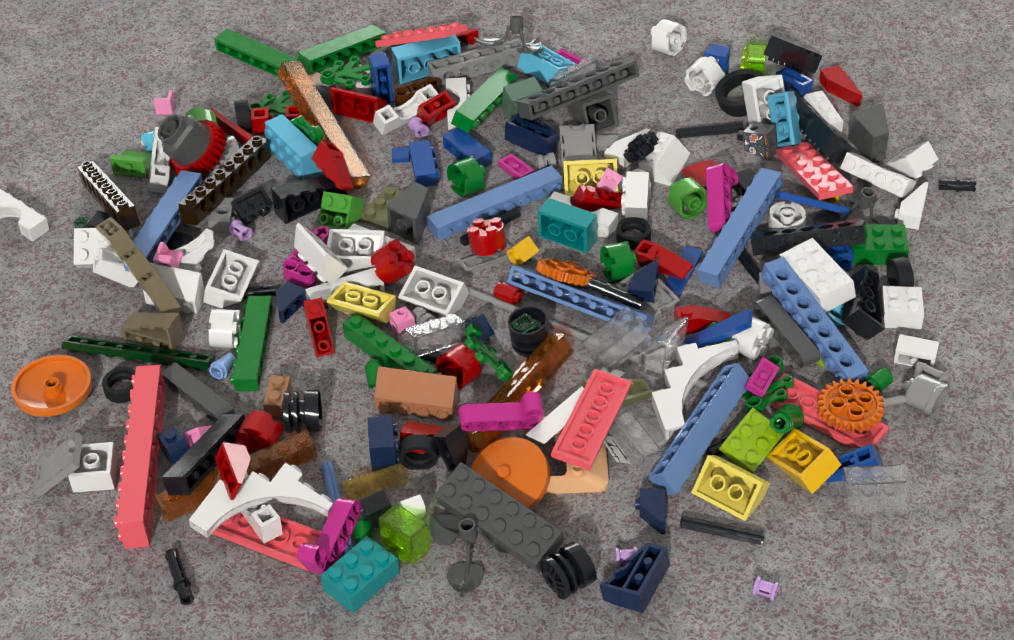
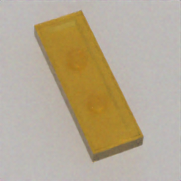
(374, 482)

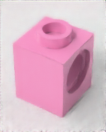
(400, 320)

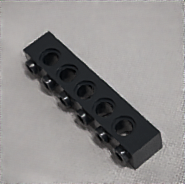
(825, 234)

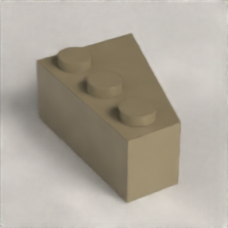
(154, 329)

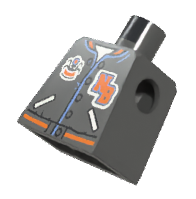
(760, 140)

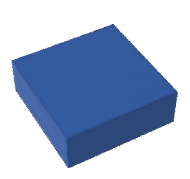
(400, 155)

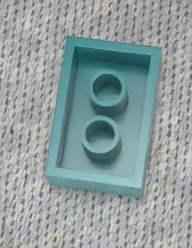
(567, 225)
(360, 574)

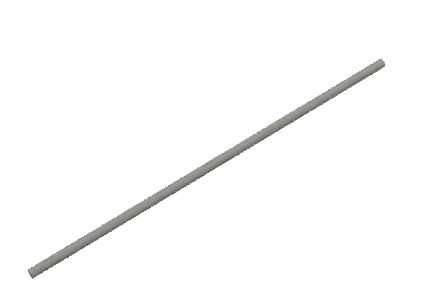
(555, 325)

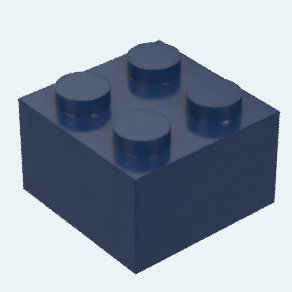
(383, 442)

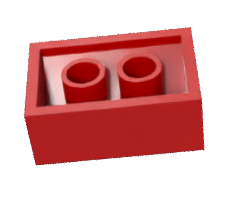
(355, 104)

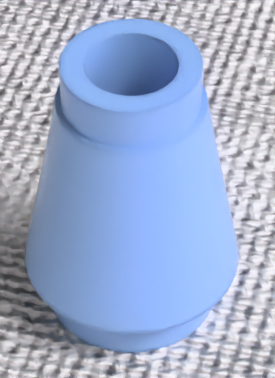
(222, 366)

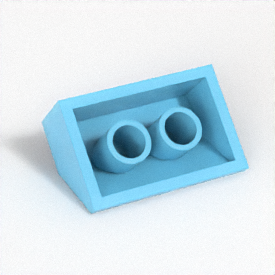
(543, 64)
(785, 117)

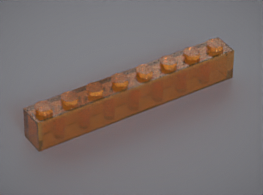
(529, 377)
(268, 461)

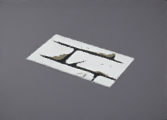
(616, 451)

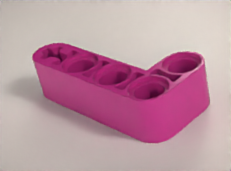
(719, 184)
(296, 270)
(503, 415)
(332, 538)

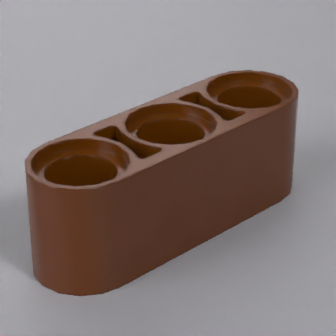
(406, 92)

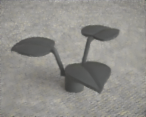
(516, 27)
(861, 196)
(445, 531)

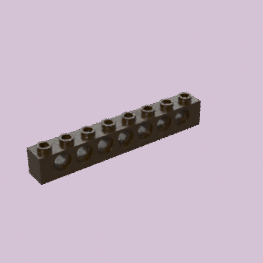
(224, 180)
(108, 195)

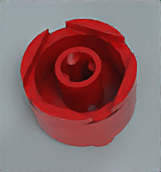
(486, 236)
(392, 262)
(459, 362)
(259, 431)

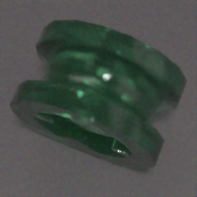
(81, 222)

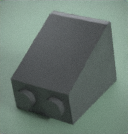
(595, 110)
(870, 132)
(409, 213)

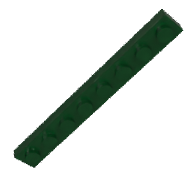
(135, 351)

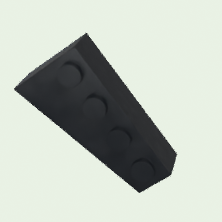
(791, 55)
(301, 197)
(865, 311)

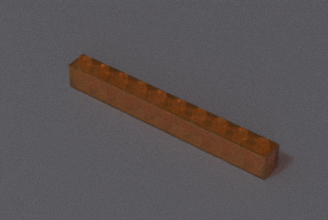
(316, 112)

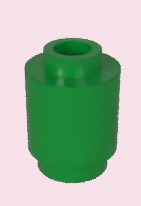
(879, 379)

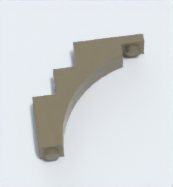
(139, 266)

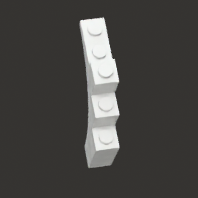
(111, 266)
(679, 380)
(256, 491)

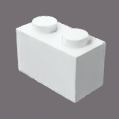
(914, 350)

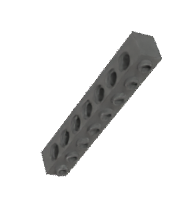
(577, 89)

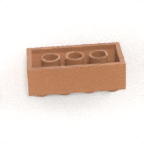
(416, 393)

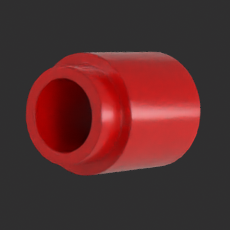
(508, 293)

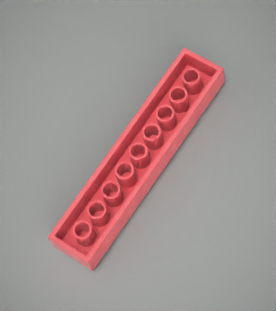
(141, 457)

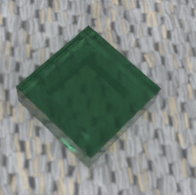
(524, 324)

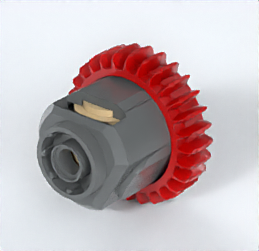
(191, 143)

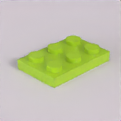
(750, 441)

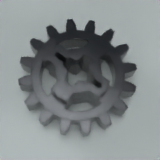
(641, 147)

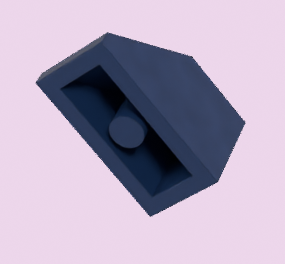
(645, 282)
(289, 300)
(482, 323)
(172, 444)
(652, 508)

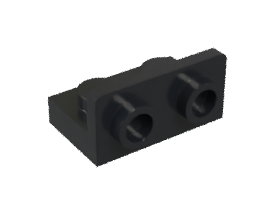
(252, 205)

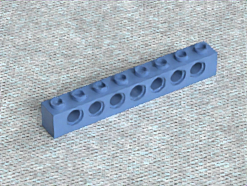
(813, 321)

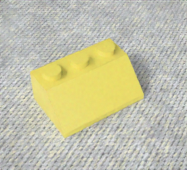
(585, 173)
(364, 301)
(730, 487)

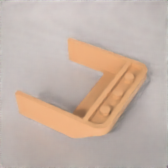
(579, 479)

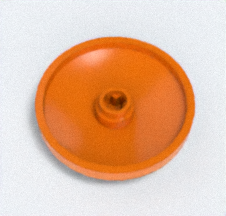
(51, 385)
(516, 469)

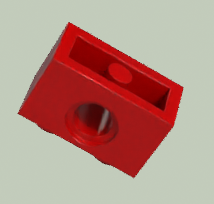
(435, 108)

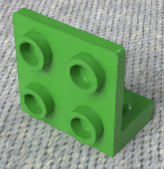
(131, 163)

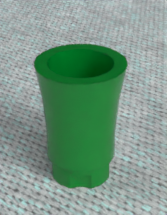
(791, 414)

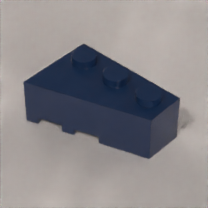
(531, 135)
(638, 579)

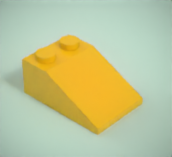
(804, 460)

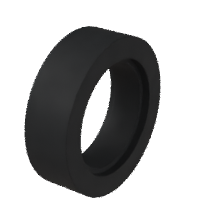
(729, 82)

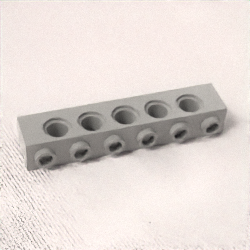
(476, 61)

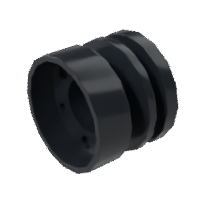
(526, 343)
(302, 411)
(568, 570)

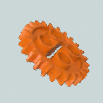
(565, 271)
(850, 405)

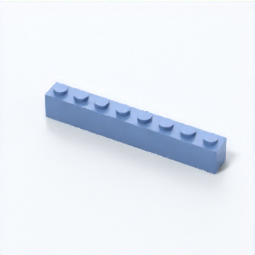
(494, 202)
(166, 215)
(739, 227)
(569, 294)
(700, 429)

